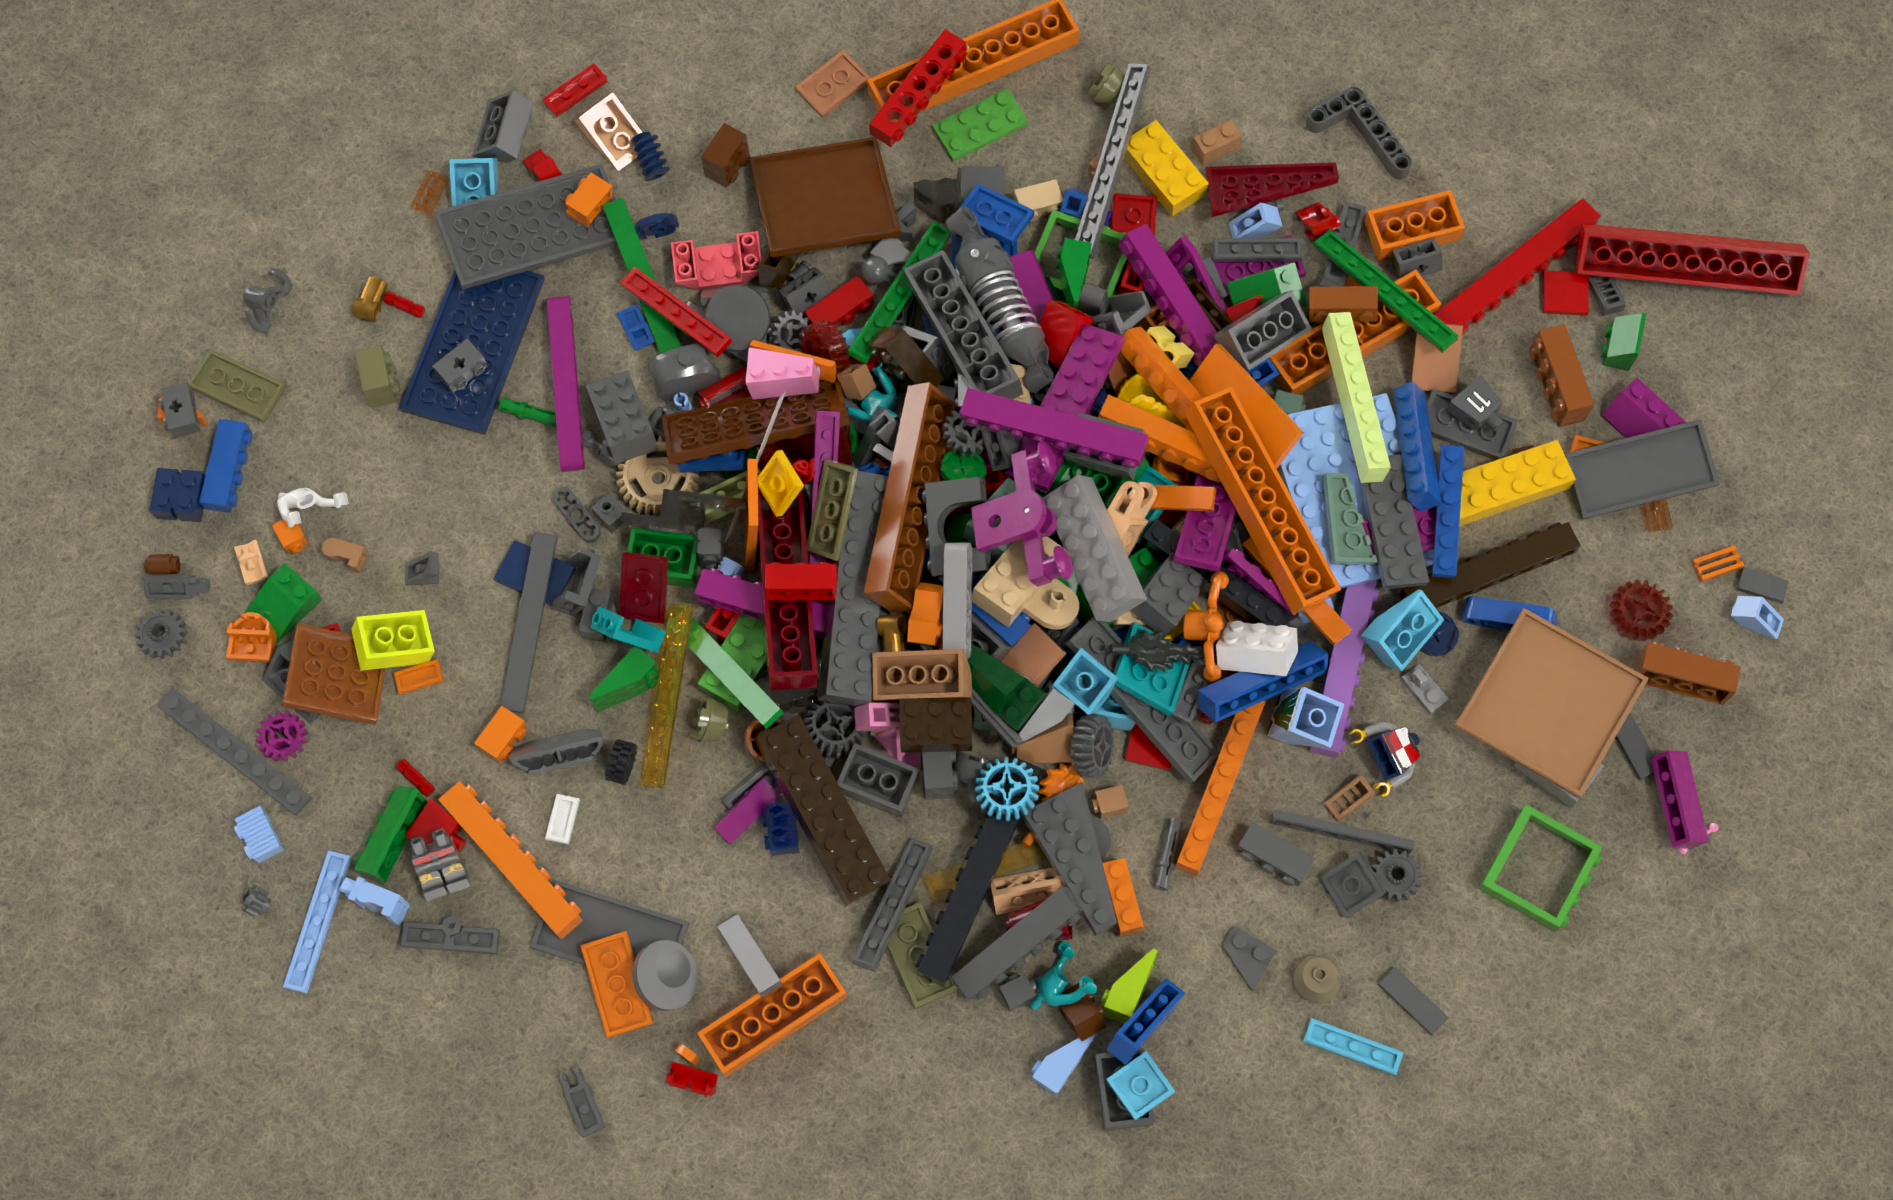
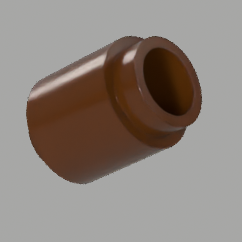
(162, 564)

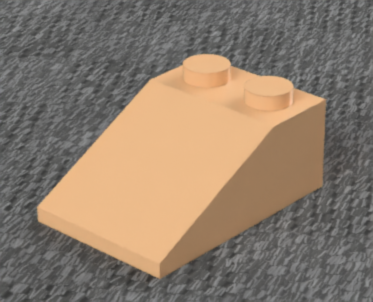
(610, 131)

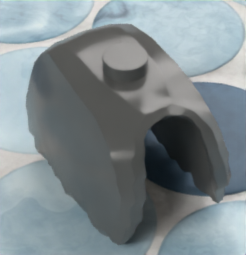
(683, 371)

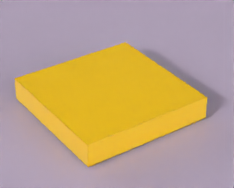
(779, 483)

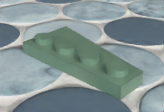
(1345, 528)

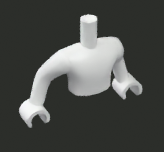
(302, 499)

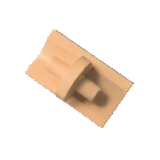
(251, 562)

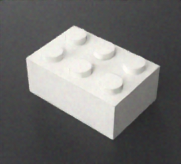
(1257, 648)

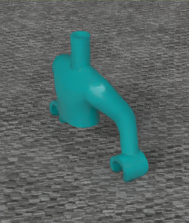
(877, 399)
(1053, 981)

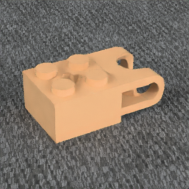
(1130, 510)

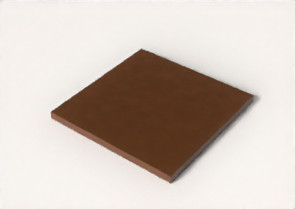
(824, 197)

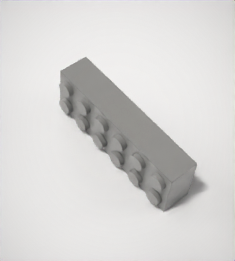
(1095, 549)

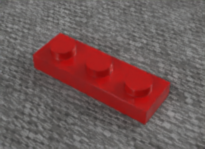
(575, 90)

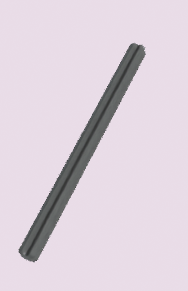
(980, 705)

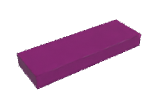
(746, 811)

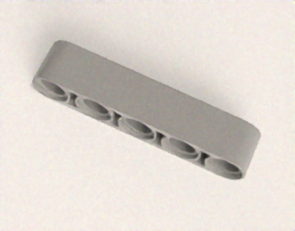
(957, 597)

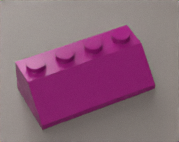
(1032, 283)
(1640, 411)

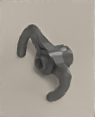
(265, 300)

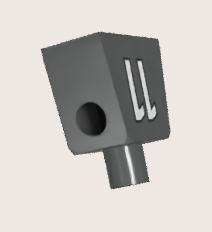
(1477, 405)

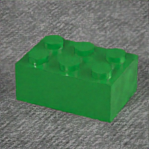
(678, 547)

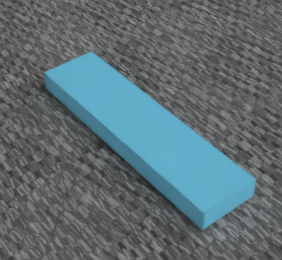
(1353, 1046)

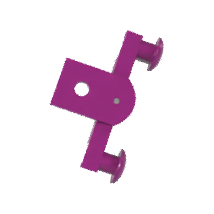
(1025, 517)

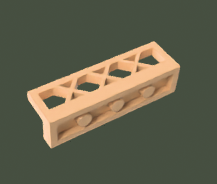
(1021, 895)

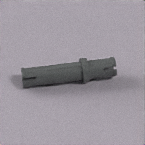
(1166, 862)

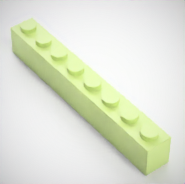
(1355, 397)

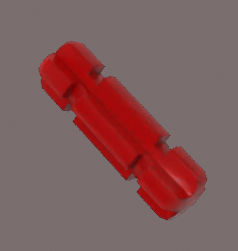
(404, 304)
(415, 777)

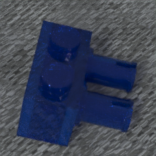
(782, 829)

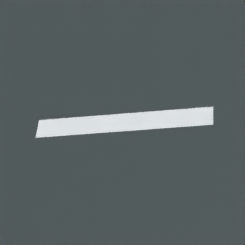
(758, 458)

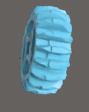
(997, 789)

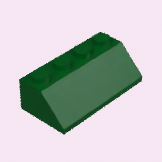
(389, 837)

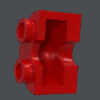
(1317, 220)

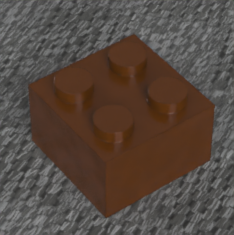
(725, 155)

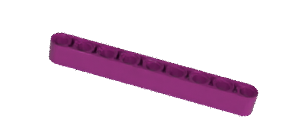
(565, 384)

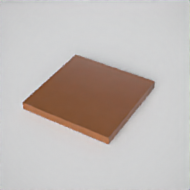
(328, 679)

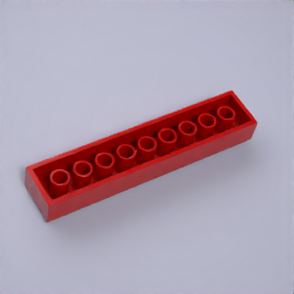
(1691, 259)

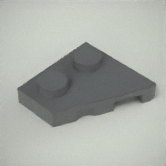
(1248, 955)

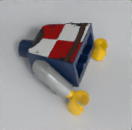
(1393, 752)

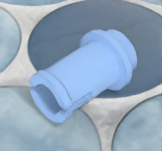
(682, 400)

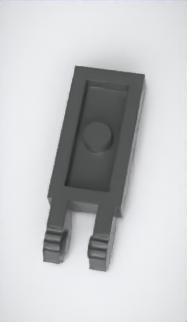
(582, 1104)

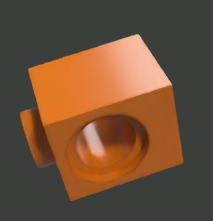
(291, 538)

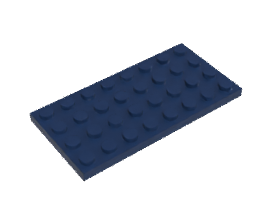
(494, 321)

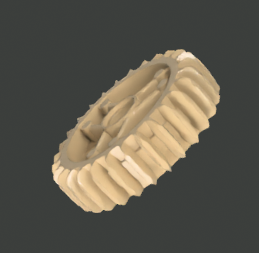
(643, 470)

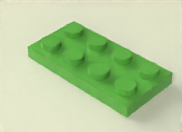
(980, 124)

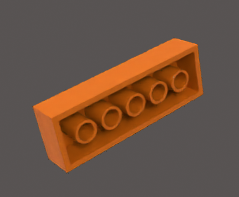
(772, 1018)

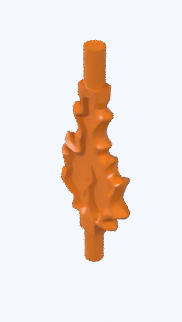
(1056, 783)

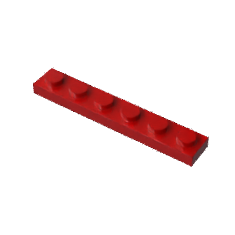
(676, 312)

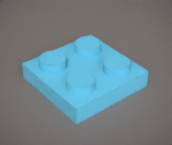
(1140, 1086)

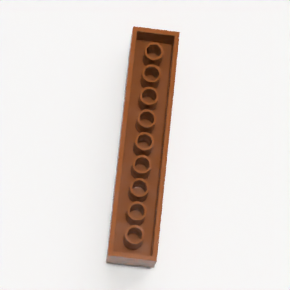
(901, 528)

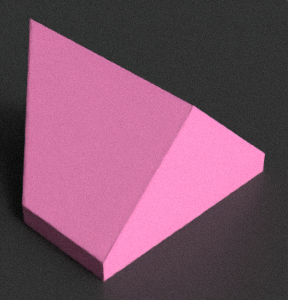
(891, 743)

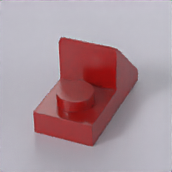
(541, 166)

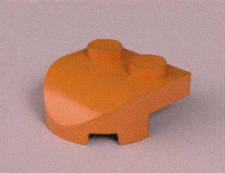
(251, 639)

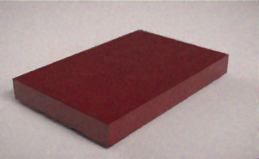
(643, 587)

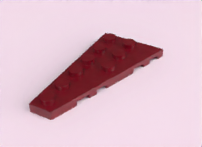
(1248, 185)

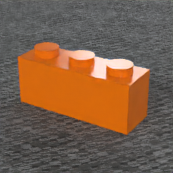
(1123, 897)

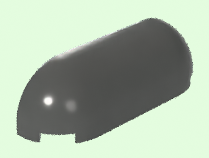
(557, 751)

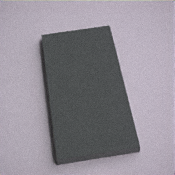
(1642, 469)
(603, 918)

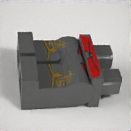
(435, 857)

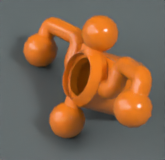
(1208, 626)

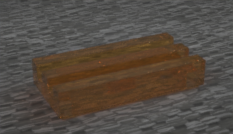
(423, 208)
(1666, 513)

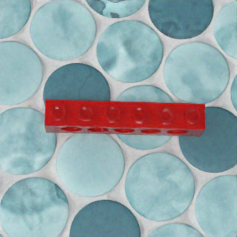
(945, 45)

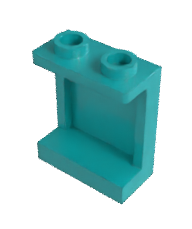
(642, 633)

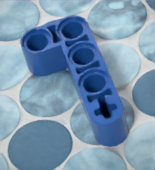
(1501, 613)

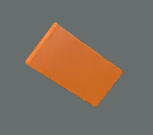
(610, 973)

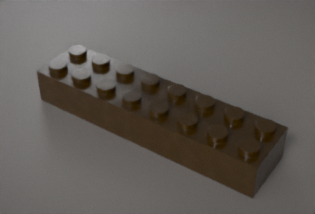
(822, 810)

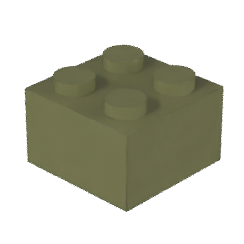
(377, 376)

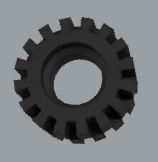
(621, 761)

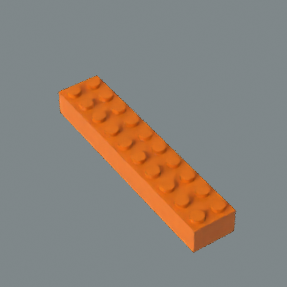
(992, 53)
(1262, 500)

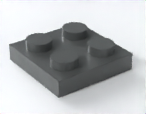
(1353, 885)

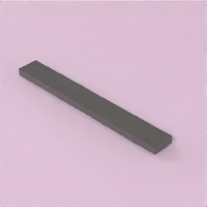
(529, 622)

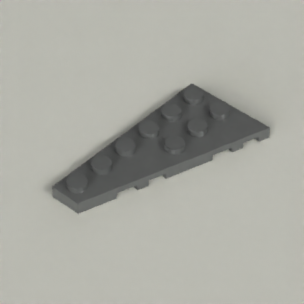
(1070, 844)

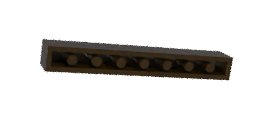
(1500, 564)

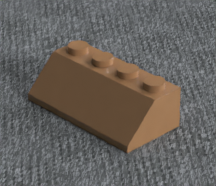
(921, 675)

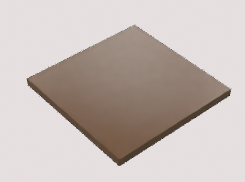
(1551, 703)

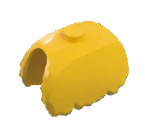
(1140, 394)

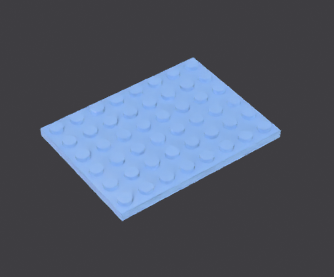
(1328, 449)

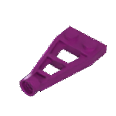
(1183, 253)

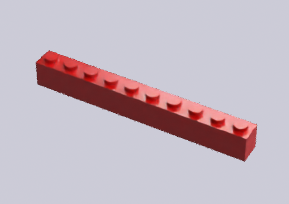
(1518, 267)

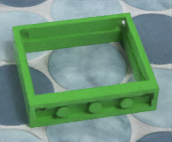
(1070, 222)
(1523, 906)

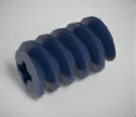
(649, 155)

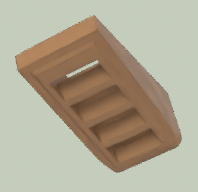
(1366, 787)

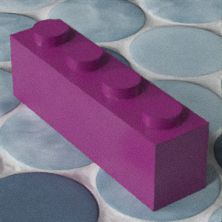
(1679, 799)

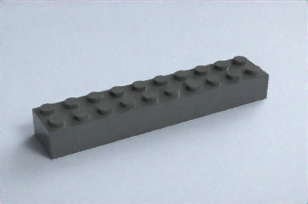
(853, 616)

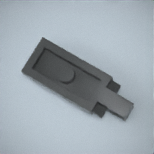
(174, 586)

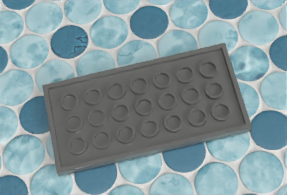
(520, 230)

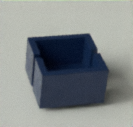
(177, 492)

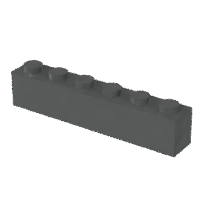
(1018, 943)

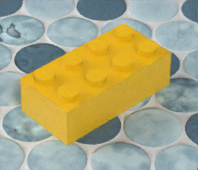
(1165, 168)

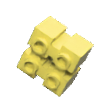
(1177, 352)

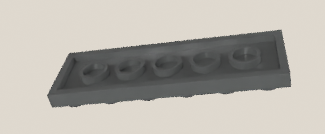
(1394, 529)

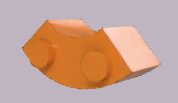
(927, 614)

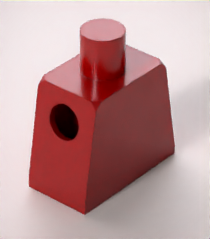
(432, 819)

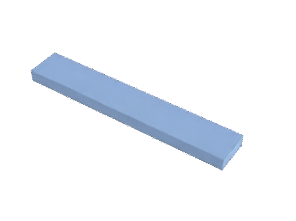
(317, 922)

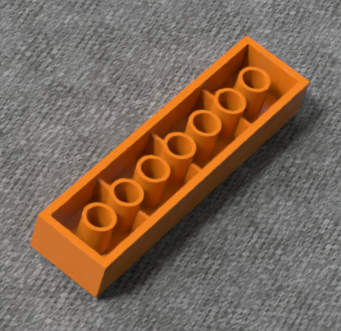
(1307, 360)

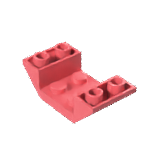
(717, 264)

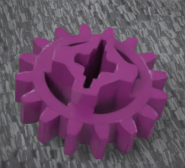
(276, 743)

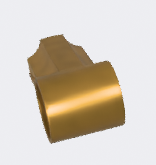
(370, 302)
(892, 630)

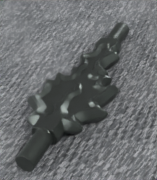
(1158, 652)

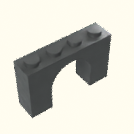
(940, 501)

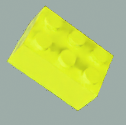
(392, 640)

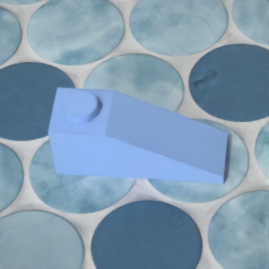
(1059, 1065)

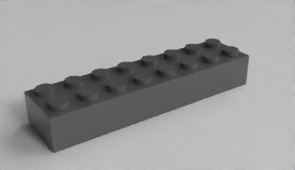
(962, 327)

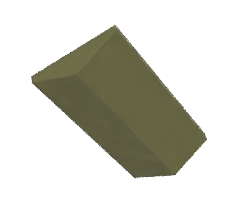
(832, 509)

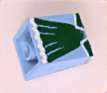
(1305, 718)

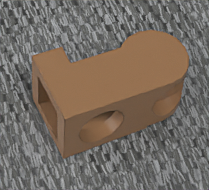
(347, 552)

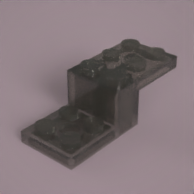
(683, 511)

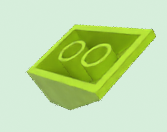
(1127, 991)

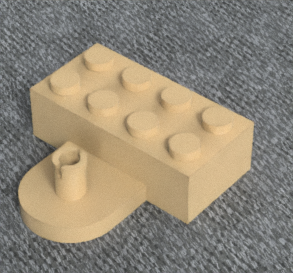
(1008, 592)

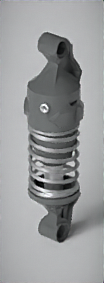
(991, 282)

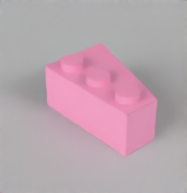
(774, 373)

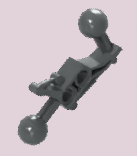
(876, 271)

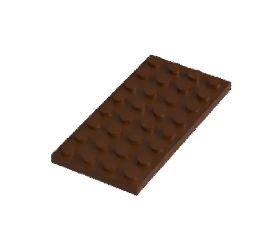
(745, 422)

